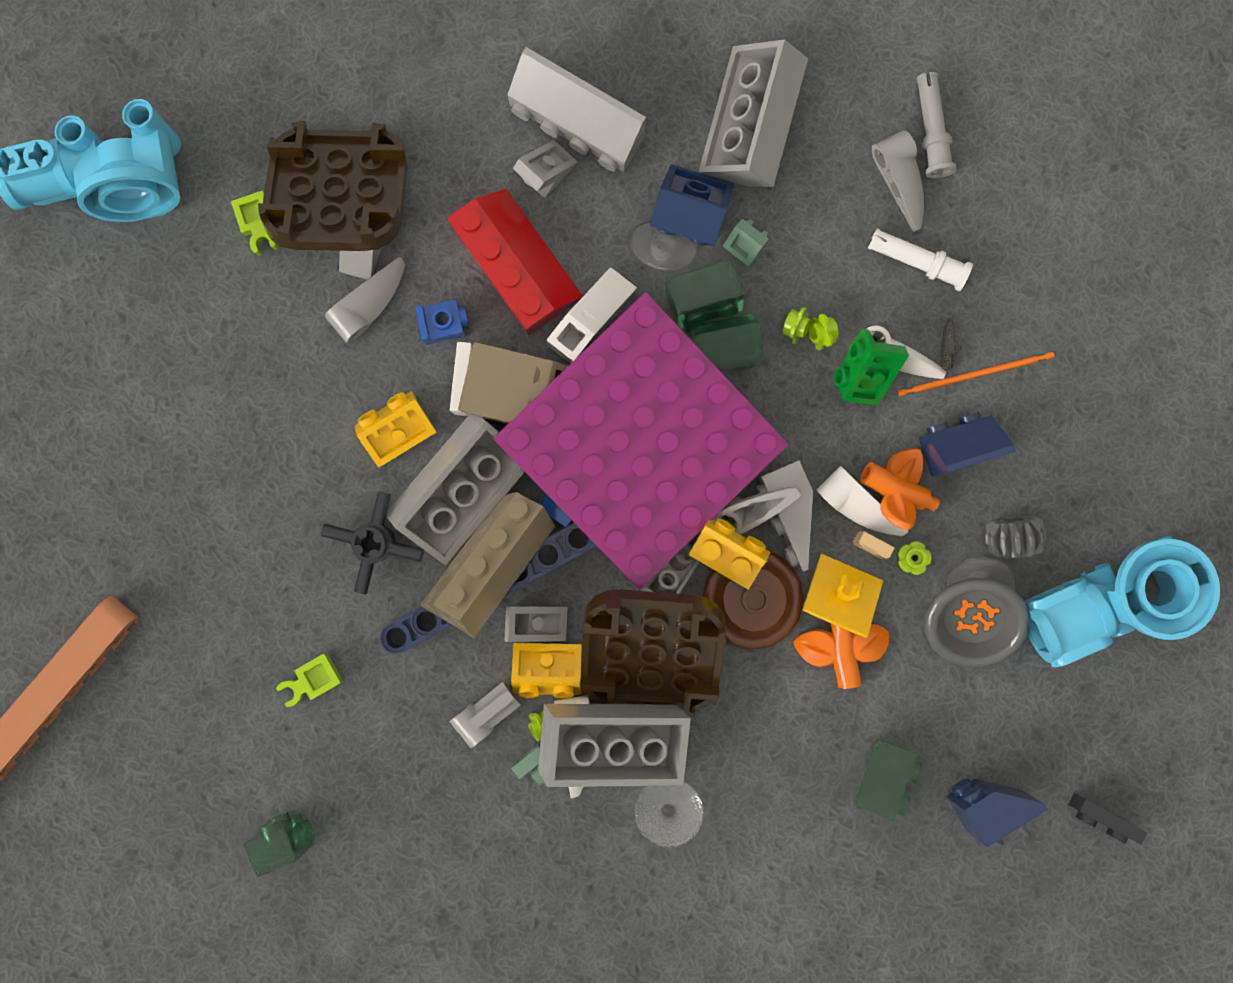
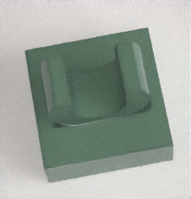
(745, 241)
(529, 763)

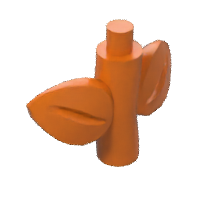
(900, 487)
(843, 651)

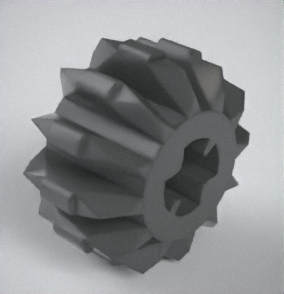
(1015, 536)

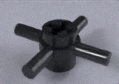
(382, 535)

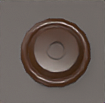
(765, 611)

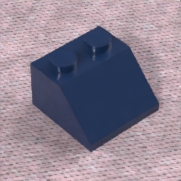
(691, 205)
(964, 444)
(992, 809)

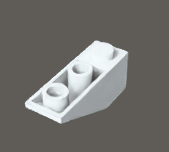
(590, 315)

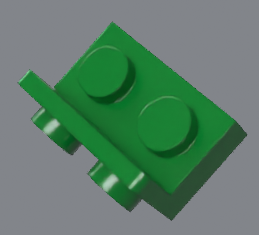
(868, 369)

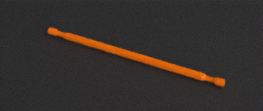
(974, 374)

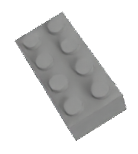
(613, 745)

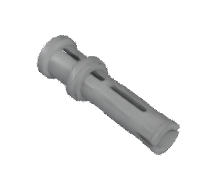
(937, 140)

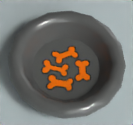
(977, 622)

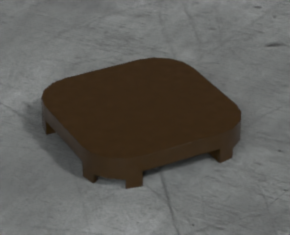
(334, 189)
(652, 649)

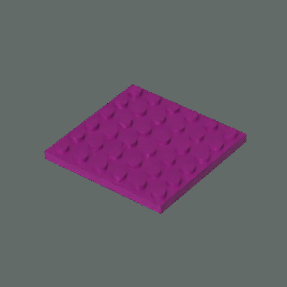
(641, 441)

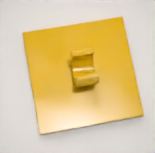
(843, 595)

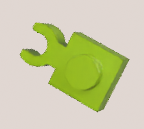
(249, 220)
(313, 678)

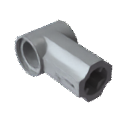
(480, 718)

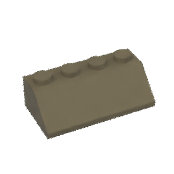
(489, 563)

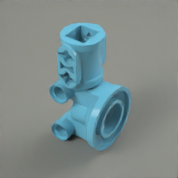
(110, 177)
(1098, 606)

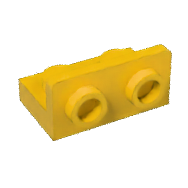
(393, 428)
(730, 552)
(546, 669)

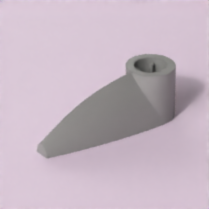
(900, 171)
(365, 303)
(756, 509)

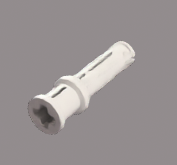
(934, 264)

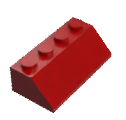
(514, 259)

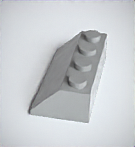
(576, 111)
(754, 113)
(455, 490)

